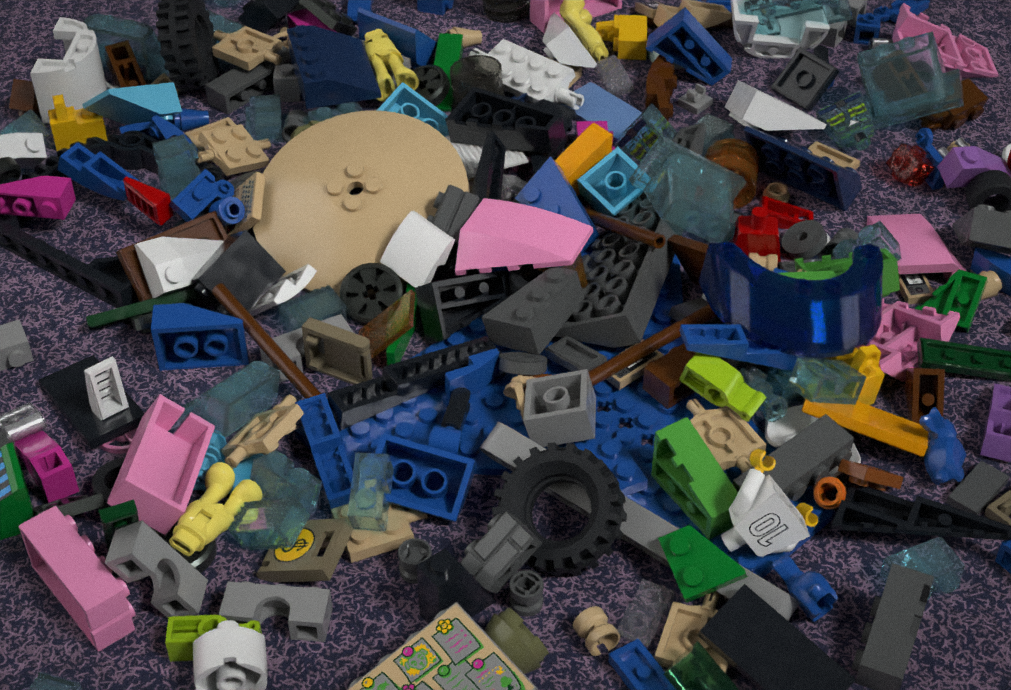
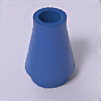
(190, 119)

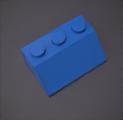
(406, 39)
(427, 477)

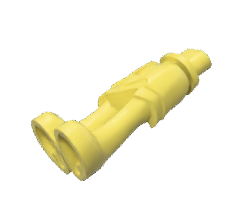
(579, 22)
(385, 57)
(206, 517)

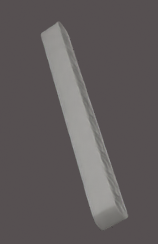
(641, 526)

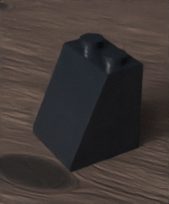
(242, 268)

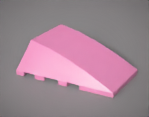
(955, 51)
(518, 235)
(919, 245)
(902, 329)

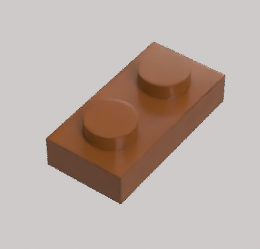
(870, 476)

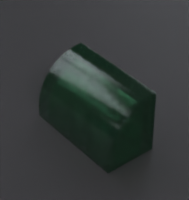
(697, 671)

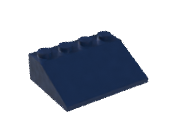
(330, 67)
(804, 170)

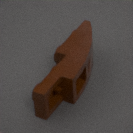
(660, 86)

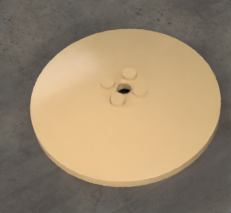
(309, 182)

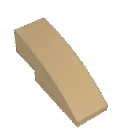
(705, 13)

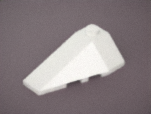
(564, 44)
(173, 262)

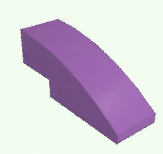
(997, 431)

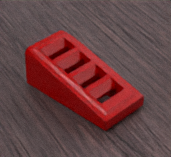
(149, 200)
(784, 211)

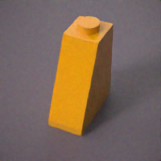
(585, 153)

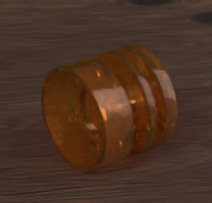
(741, 159)

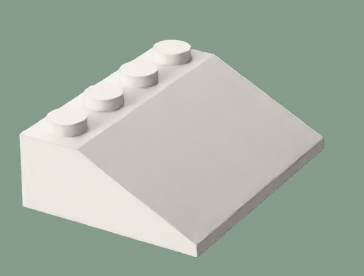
(761, 110)

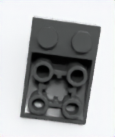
(985, 229)

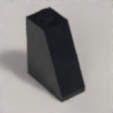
(445, 582)

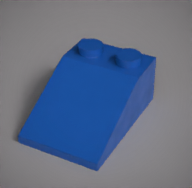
(197, 338)

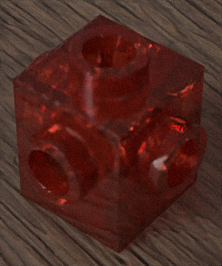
(910, 164)

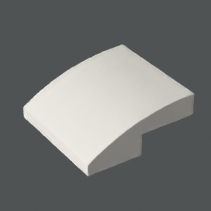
(417, 250)
(284, 289)

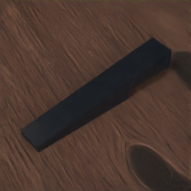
(487, 179)
(401, 382)

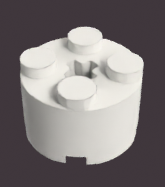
(230, 659)

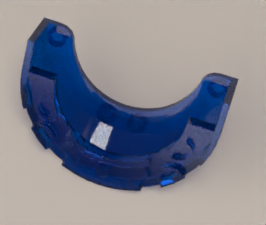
(795, 313)

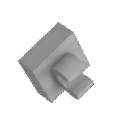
(695, 100)

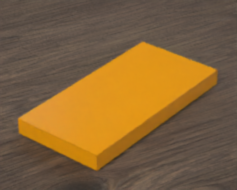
(873, 424)

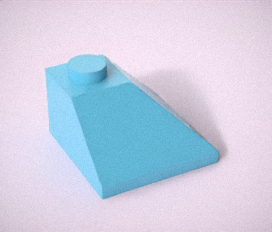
(608, 183)

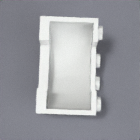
(797, 31)
(76, 76)

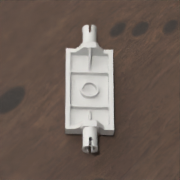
(534, 75)

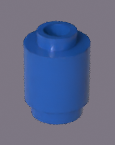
(229, 210)

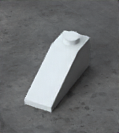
(24, 148)

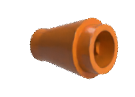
(823, 490)

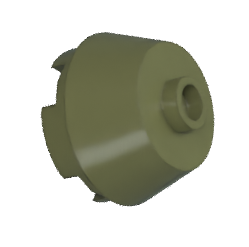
(516, 640)

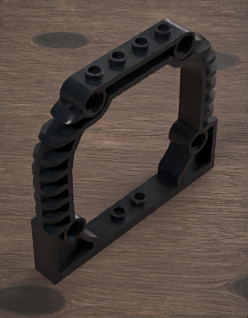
(103, 276)

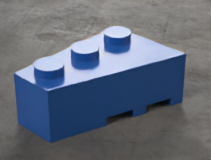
(690, 46)
(553, 193)

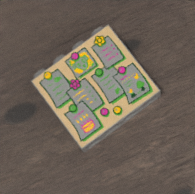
(446, 656)

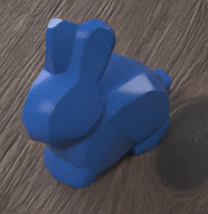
(945, 452)
(808, 588)

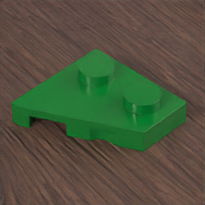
(960, 295)
(698, 563)

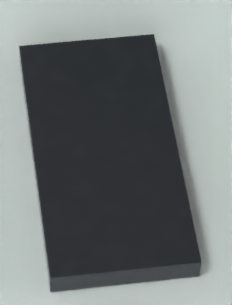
(70, 395)
(770, 648)

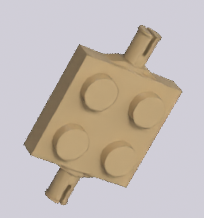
(246, 48)
(233, 149)
(263, 432)
(725, 435)
(370, 543)
(683, 629)

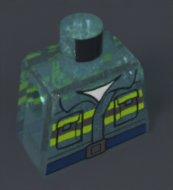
(848, 122)
(644, 132)

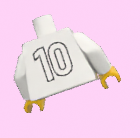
(765, 514)

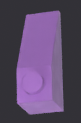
(967, 162)

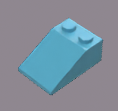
(409, 102)
(136, 103)

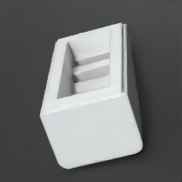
(116, 400)

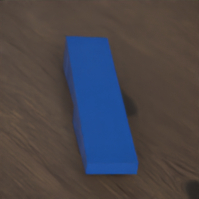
(731, 343)
(327, 449)

